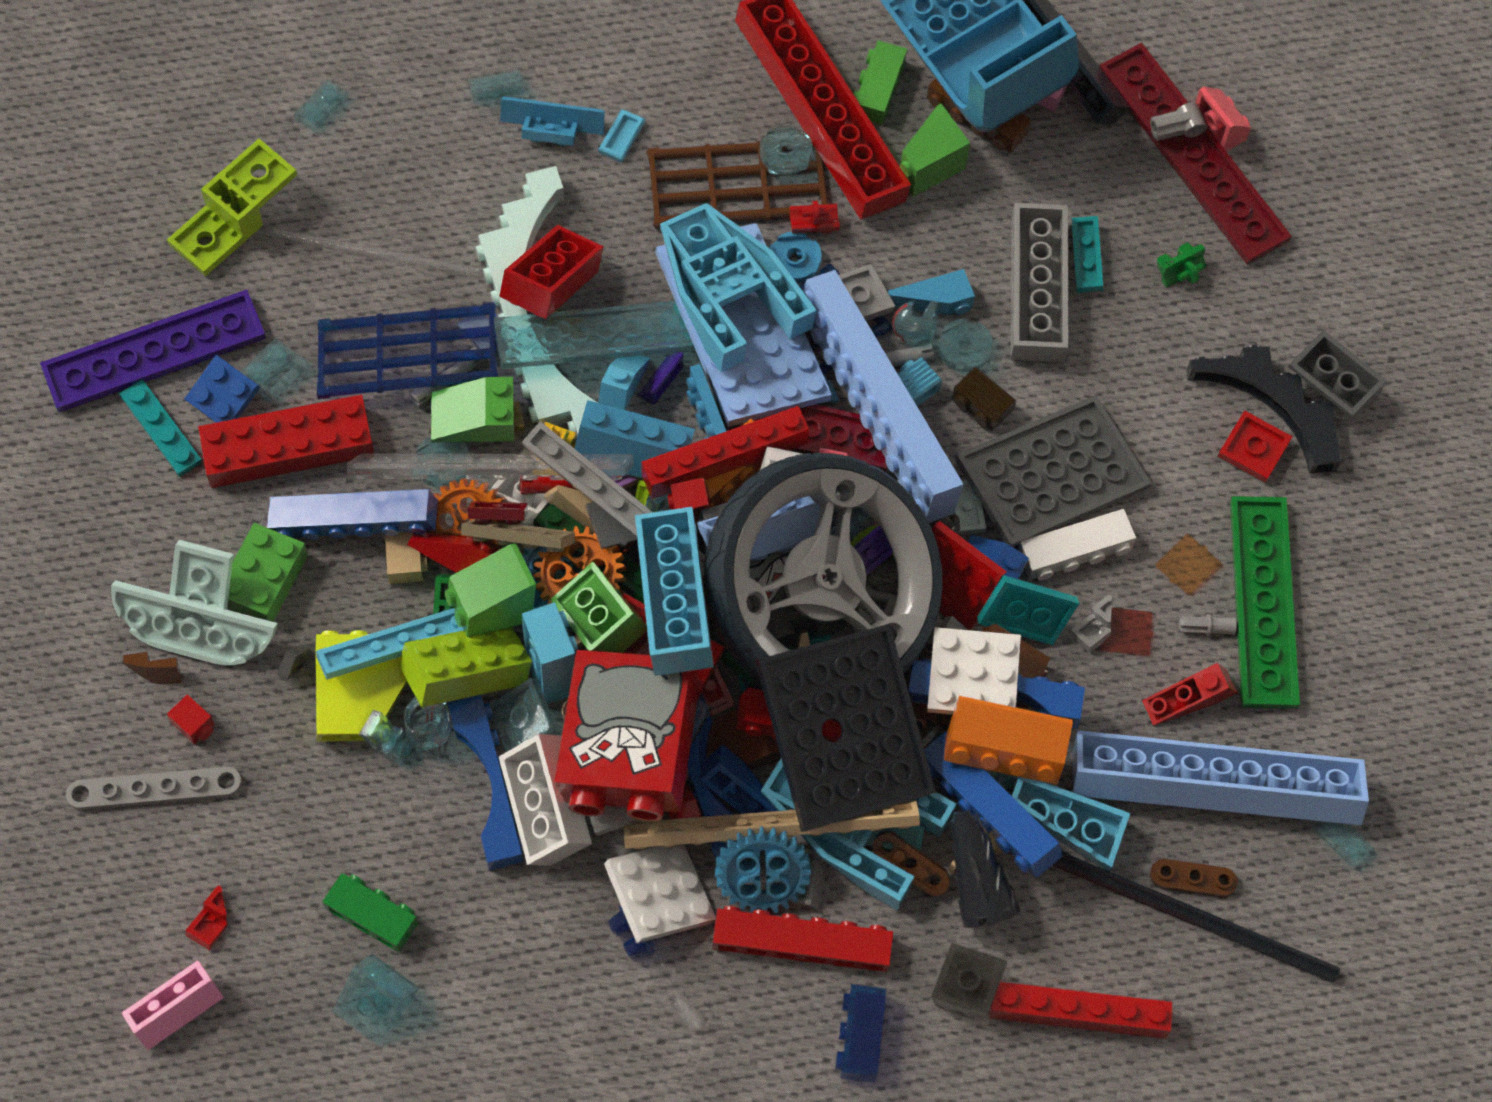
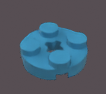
(803, 247)

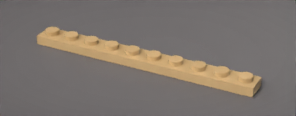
(725, 827)

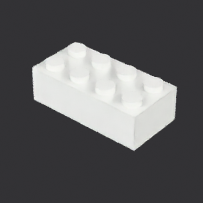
(542, 816)

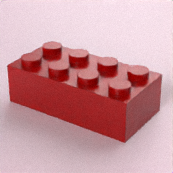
(551, 271)

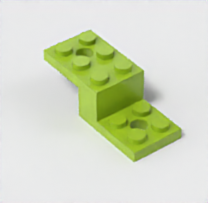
(232, 207)

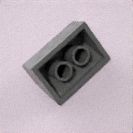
(1338, 374)

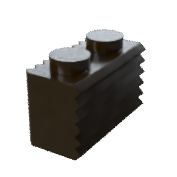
(983, 399)

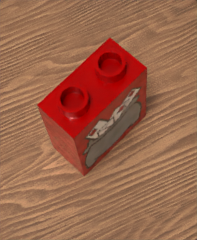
(626, 736)

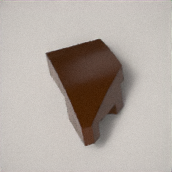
(156, 671)

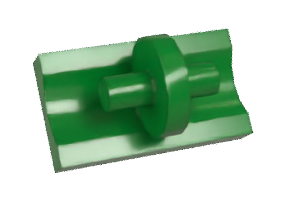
(1184, 266)

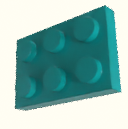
(1028, 610)

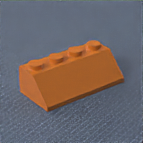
(1007, 740)

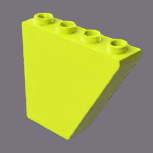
(349, 699)

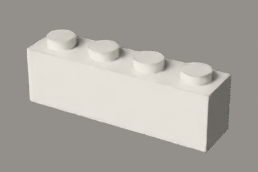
(1077, 544)

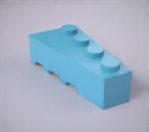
(1074, 820)

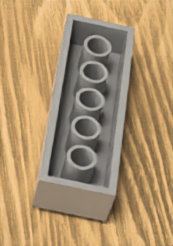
(1039, 282)

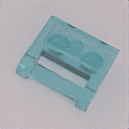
(272, 362)

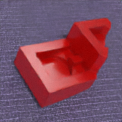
(210, 921)

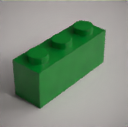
(371, 911)

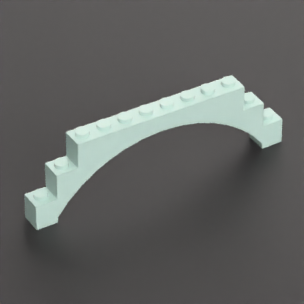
(550, 393)

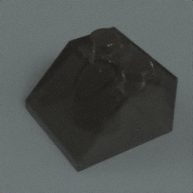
(968, 982)

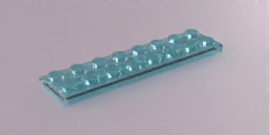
(591, 335)

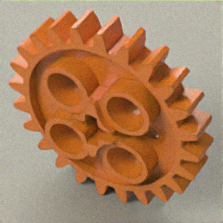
(459, 494)
(593, 553)

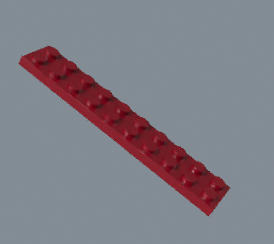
(1198, 160)

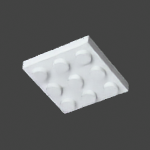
(973, 667)
(659, 892)

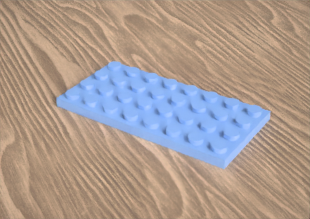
(775, 369)

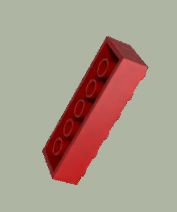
(285, 441)

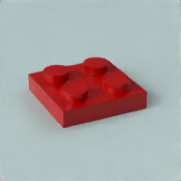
(1254, 446)

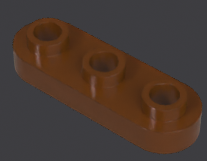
(921, 870)
(1180, 880)

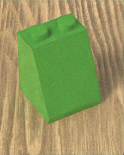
(934, 152)
(492, 592)

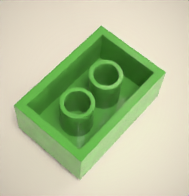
(264, 572)

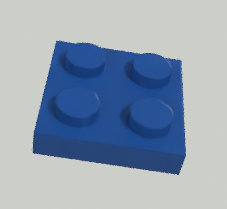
(222, 391)

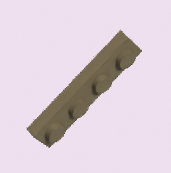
(529, 536)

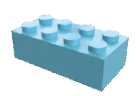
(550, 650)

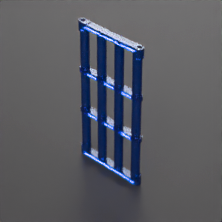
(382, 341)

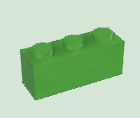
(880, 79)

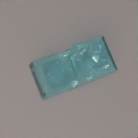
(386, 738)

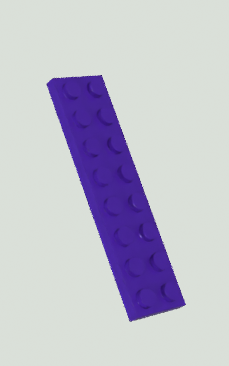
(152, 350)

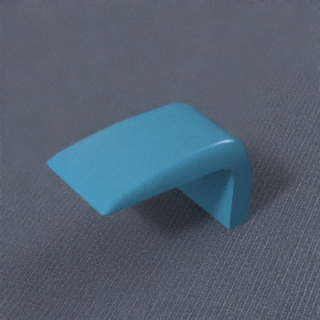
(989, 54)

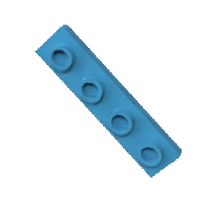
(551, 121)

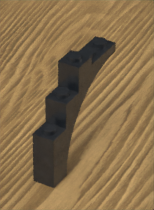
(1253, 373)

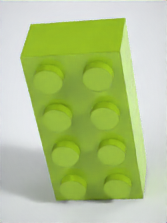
(464, 666)

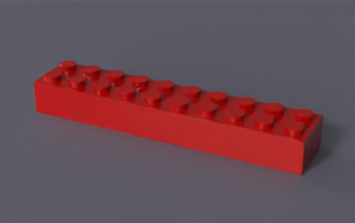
(823, 105)

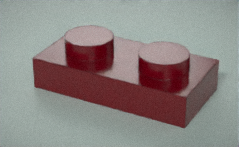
(509, 512)

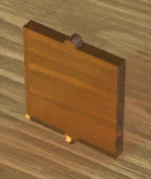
(1188, 564)

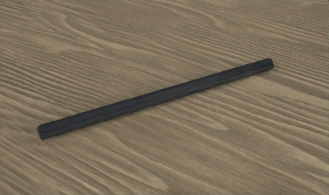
(1198, 917)

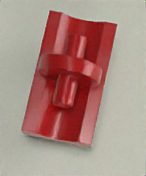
(814, 218)

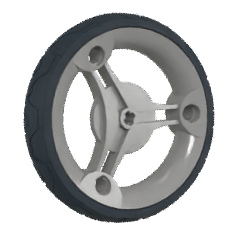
(819, 476)

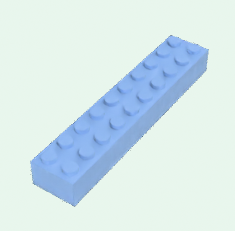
(881, 398)
(1219, 777)

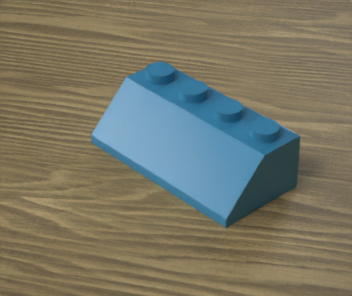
(625, 432)

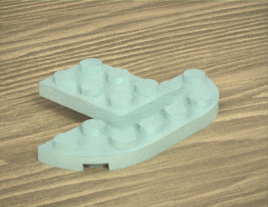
(195, 613)

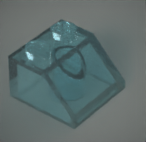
(374, 998)

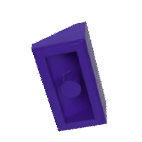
(662, 378)

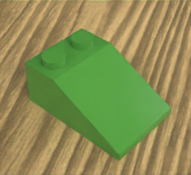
(474, 411)
(599, 612)

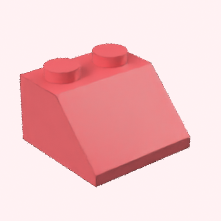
(1222, 117)

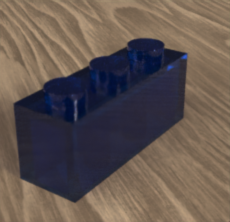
(861, 1033)

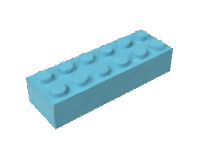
(673, 591)

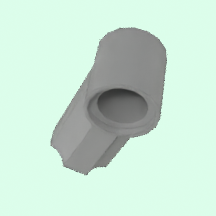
(1186, 121)

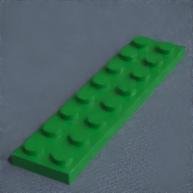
(1264, 603)

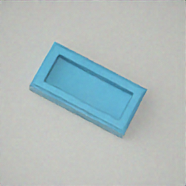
(621, 136)

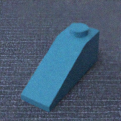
(950, 290)

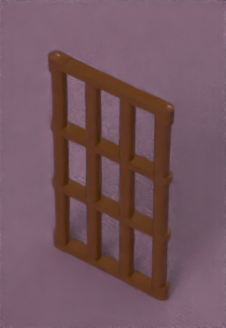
(731, 171)

